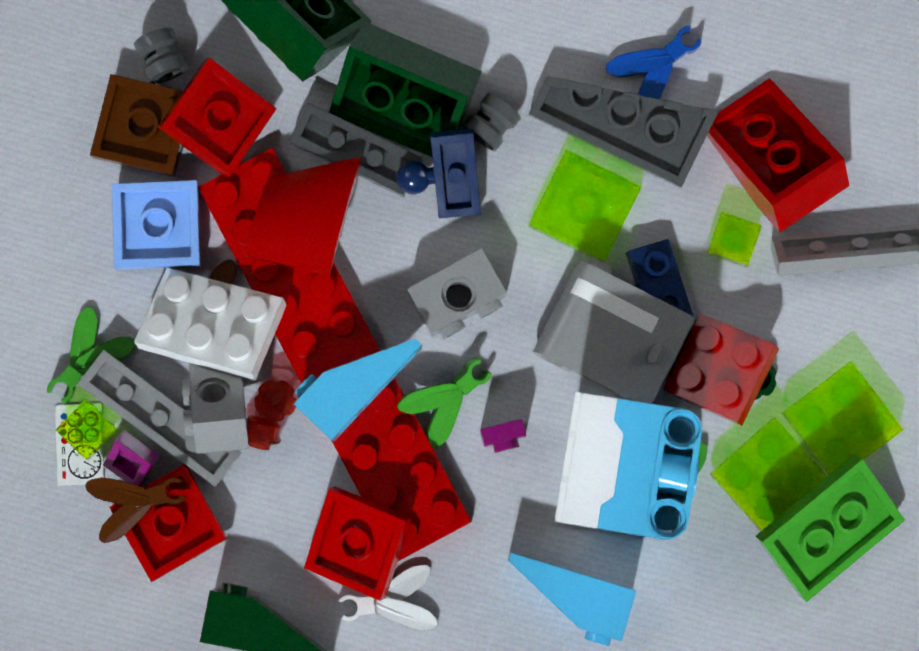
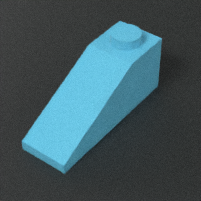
(345, 391)
(585, 600)

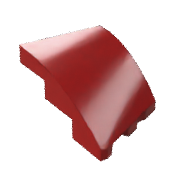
(303, 216)

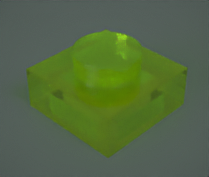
(734, 239)
(87, 429)

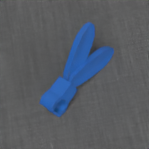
(655, 62)

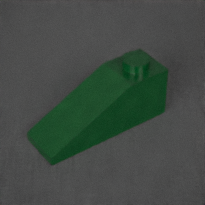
(249, 624)

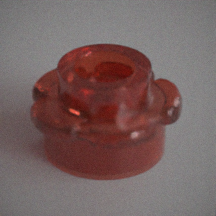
(264, 403)
(262, 432)

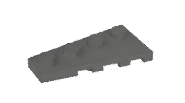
(638, 129)

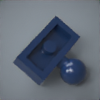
(452, 173)
(658, 274)

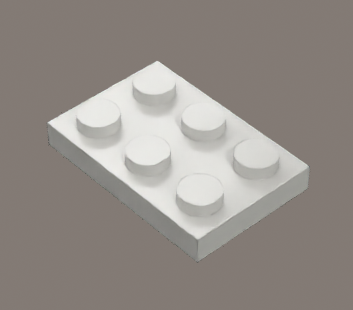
(210, 323)

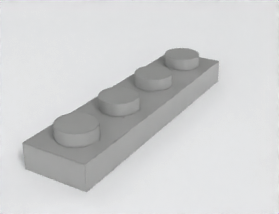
(846, 250)
(152, 415)

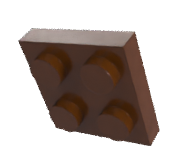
(130, 123)

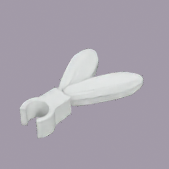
(393, 607)

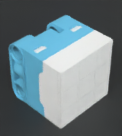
(629, 467)

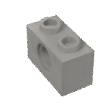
(470, 272)
(216, 410)

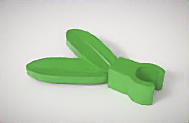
(84, 354)
(445, 399)

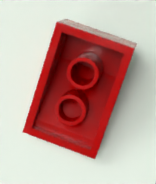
(778, 155)

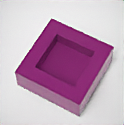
(503, 436)
(131, 459)

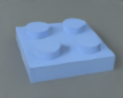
(156, 225)

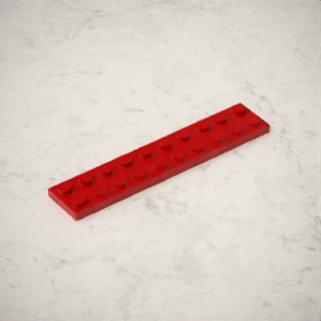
(323, 331)

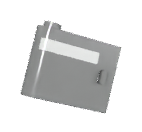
(607, 331)

